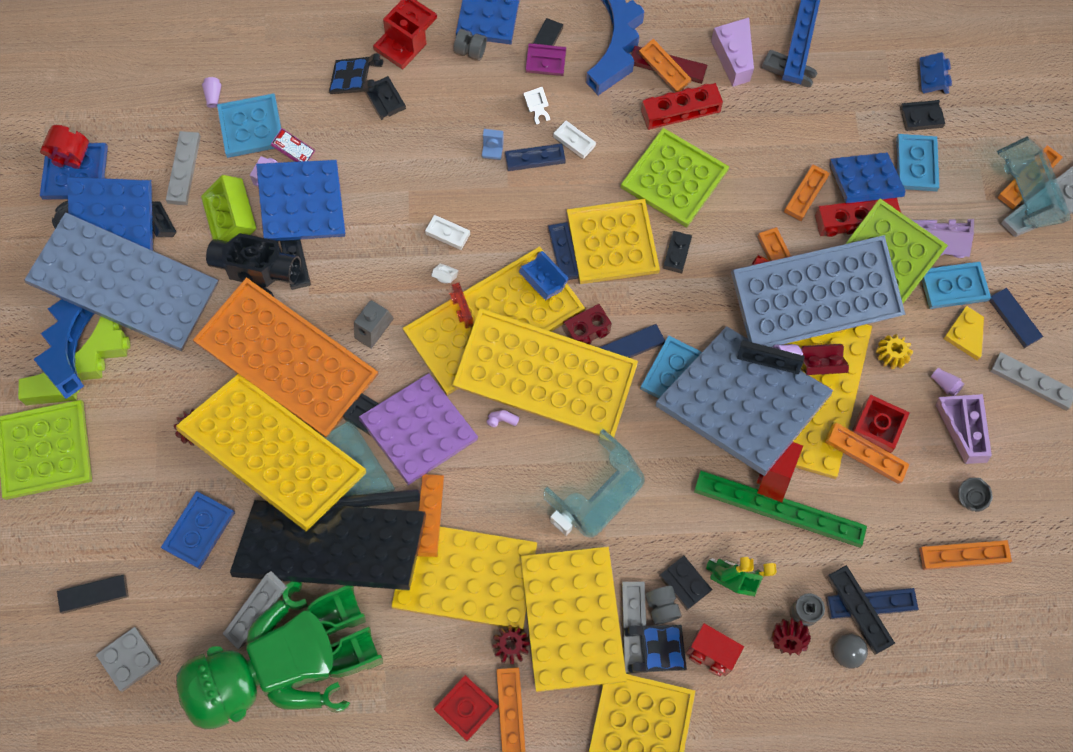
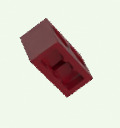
(584, 322)

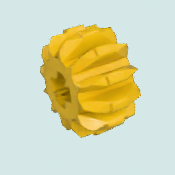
(894, 351)

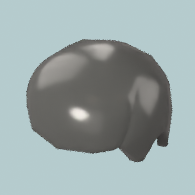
(975, 494)
(850, 651)

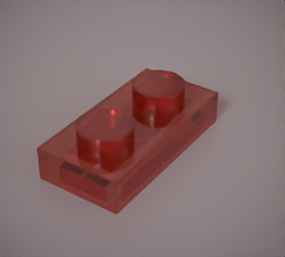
(463, 314)

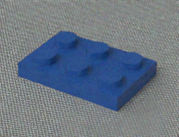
(198, 530)

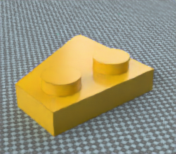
(967, 333)

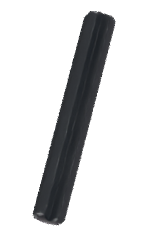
(379, 499)

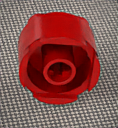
(64, 146)

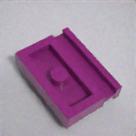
(545, 59)

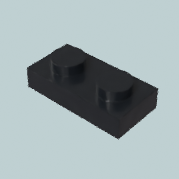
(160, 221)
(677, 252)

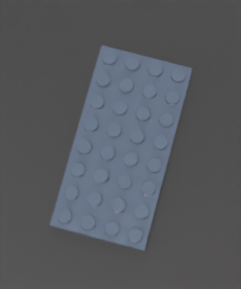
(122, 281)
(818, 292)

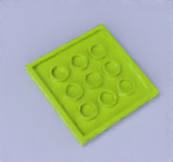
(675, 177)
(909, 245)
(44, 450)

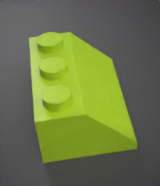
(228, 208)

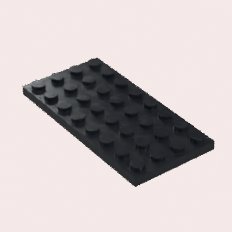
(340, 549)

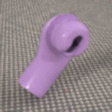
(502, 415)

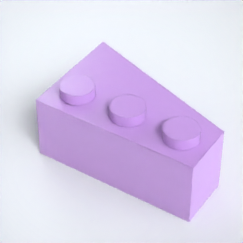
(734, 50)
(956, 235)
(967, 426)

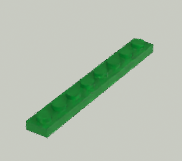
(786, 511)

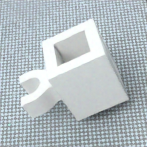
(535, 102)

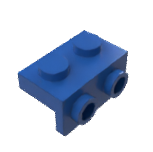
(935, 73)
(544, 276)

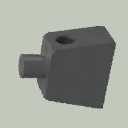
(372, 320)

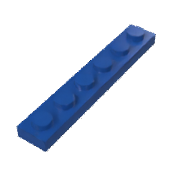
(801, 41)

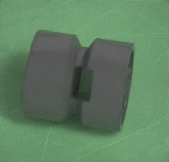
(476, 42)
(663, 605)
(808, 609)

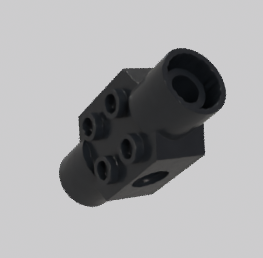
(253, 258)

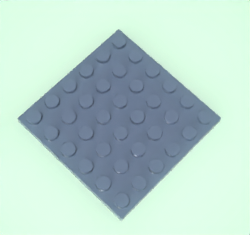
(742, 404)

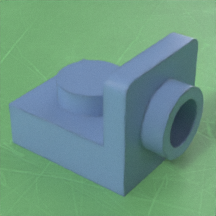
(492, 144)

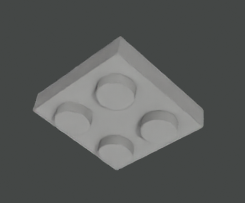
(128, 659)

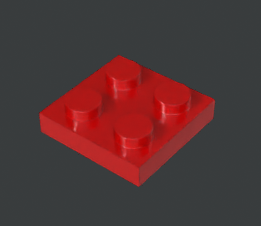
(466, 708)

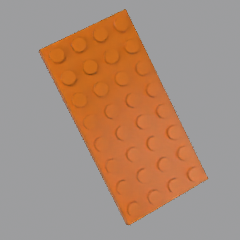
(286, 357)

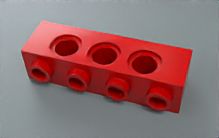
(710, 104)
(847, 213)

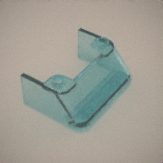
(1036, 183)
(595, 514)

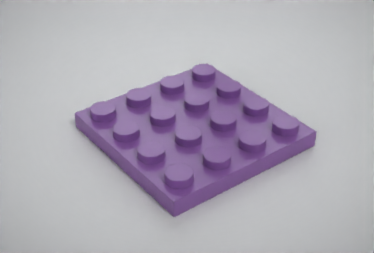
(418, 428)

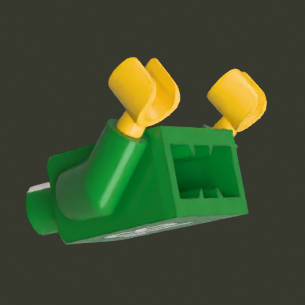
(740, 577)

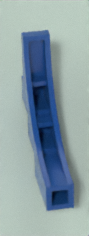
(617, 61)
(62, 337)

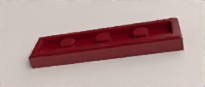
(693, 69)

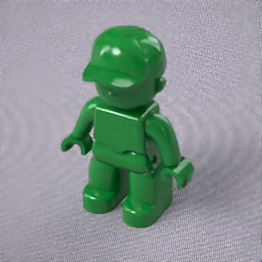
(280, 660)

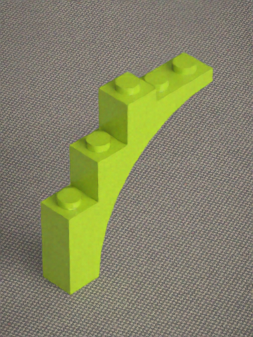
(105, 343)

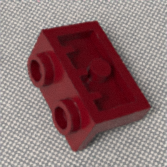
(824, 359)

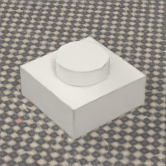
(444, 273)
(561, 522)

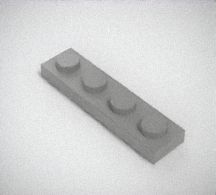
(183, 168)
(1033, 381)
(260, 600)
(633, 614)

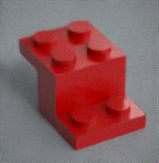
(404, 32)

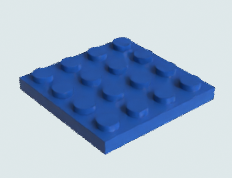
(300, 200)
(114, 205)

